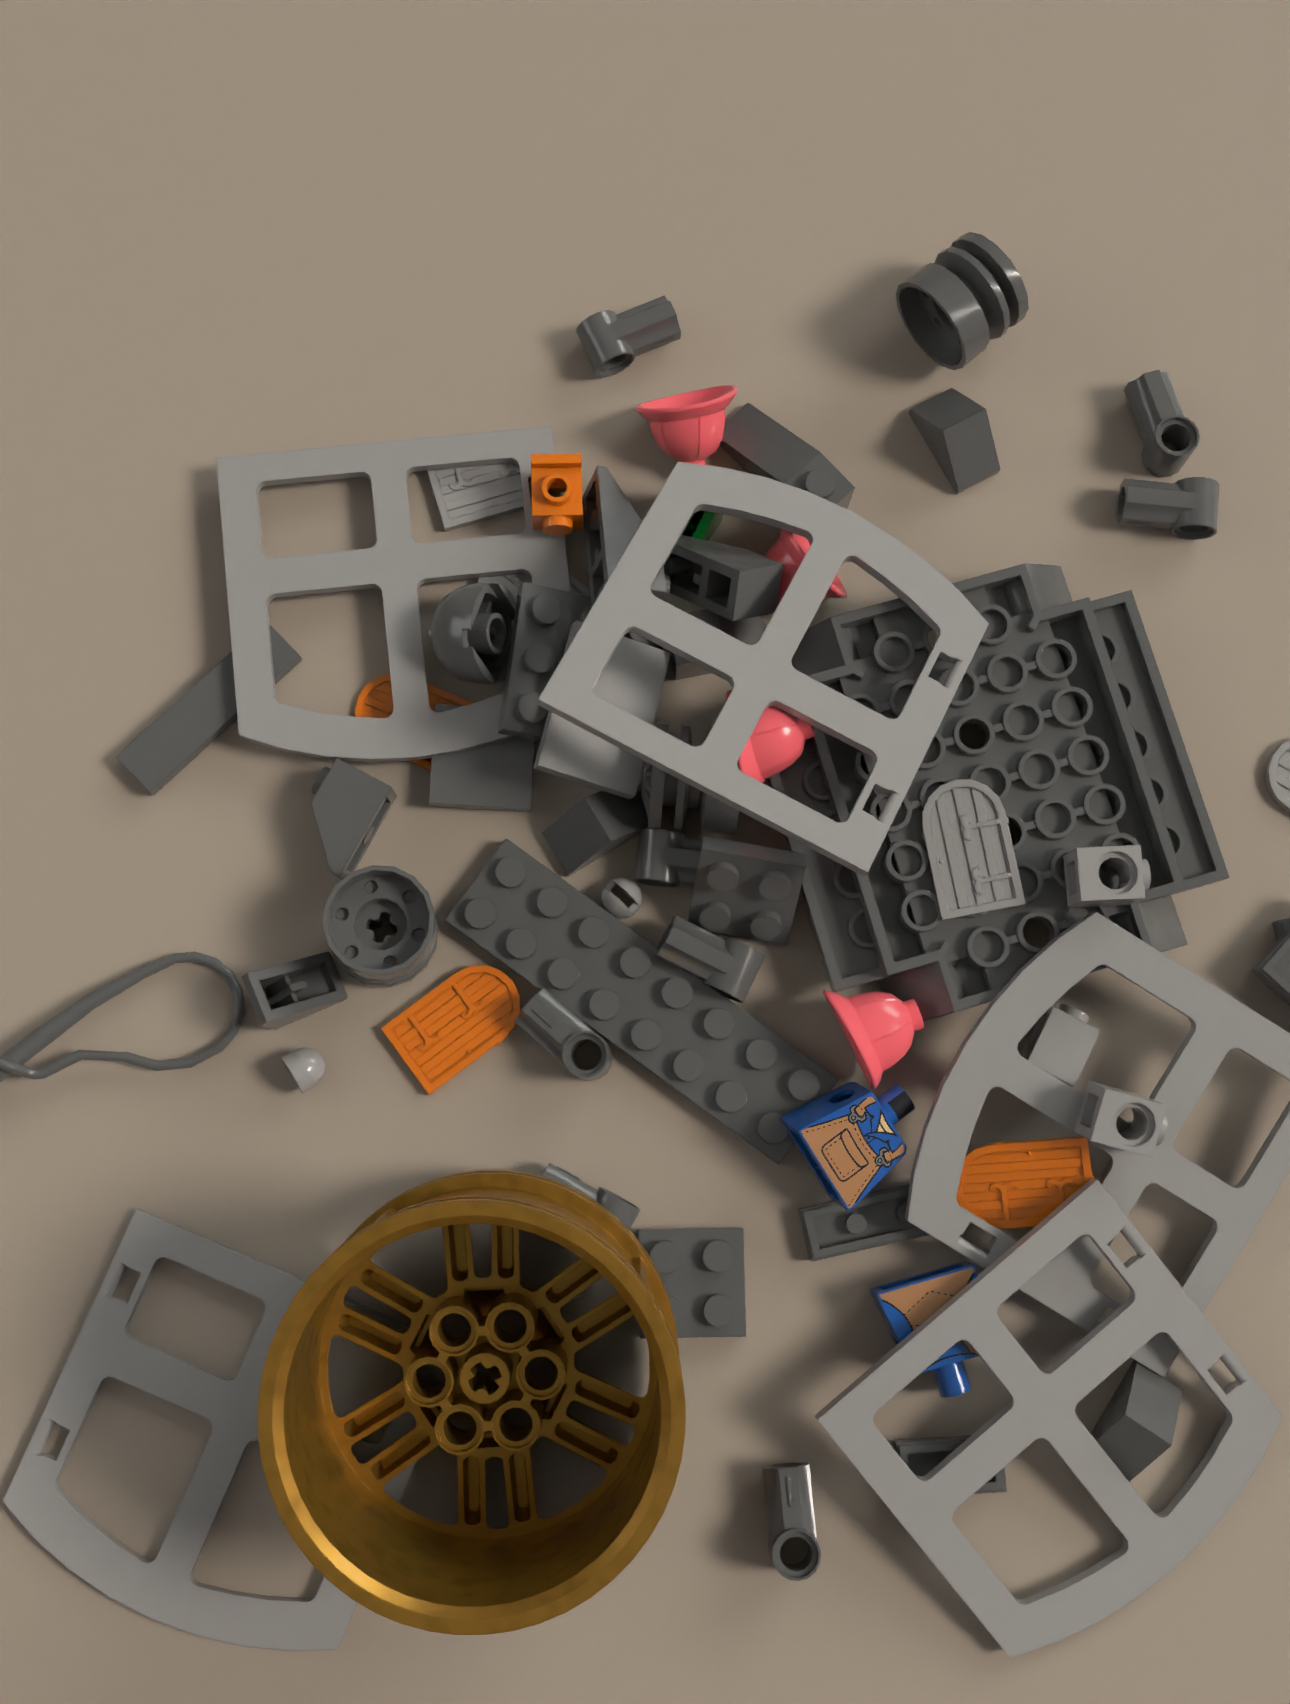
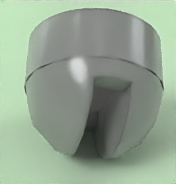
(614, 905)
(305, 1067)

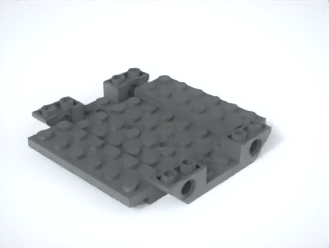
(1071, 748)

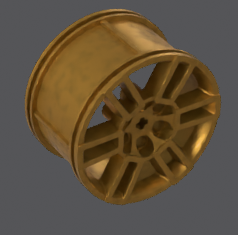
(465, 1573)

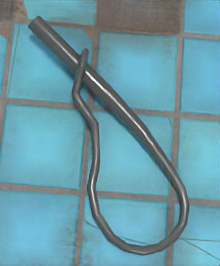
(38, 1039)

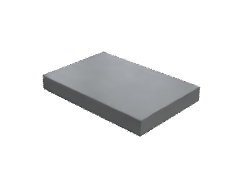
(630, 682)

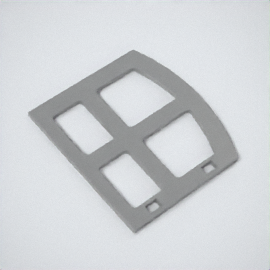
(394, 566)
(764, 672)
(992, 1060)
(104, 1348)
(1044, 1407)

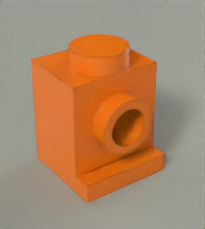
(556, 474)

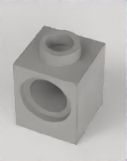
(1083, 879)
(1061, 1043)
(1099, 1117)

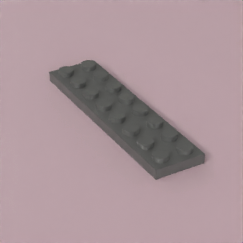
(638, 1000)

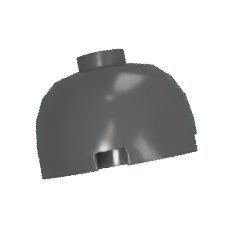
(474, 632)

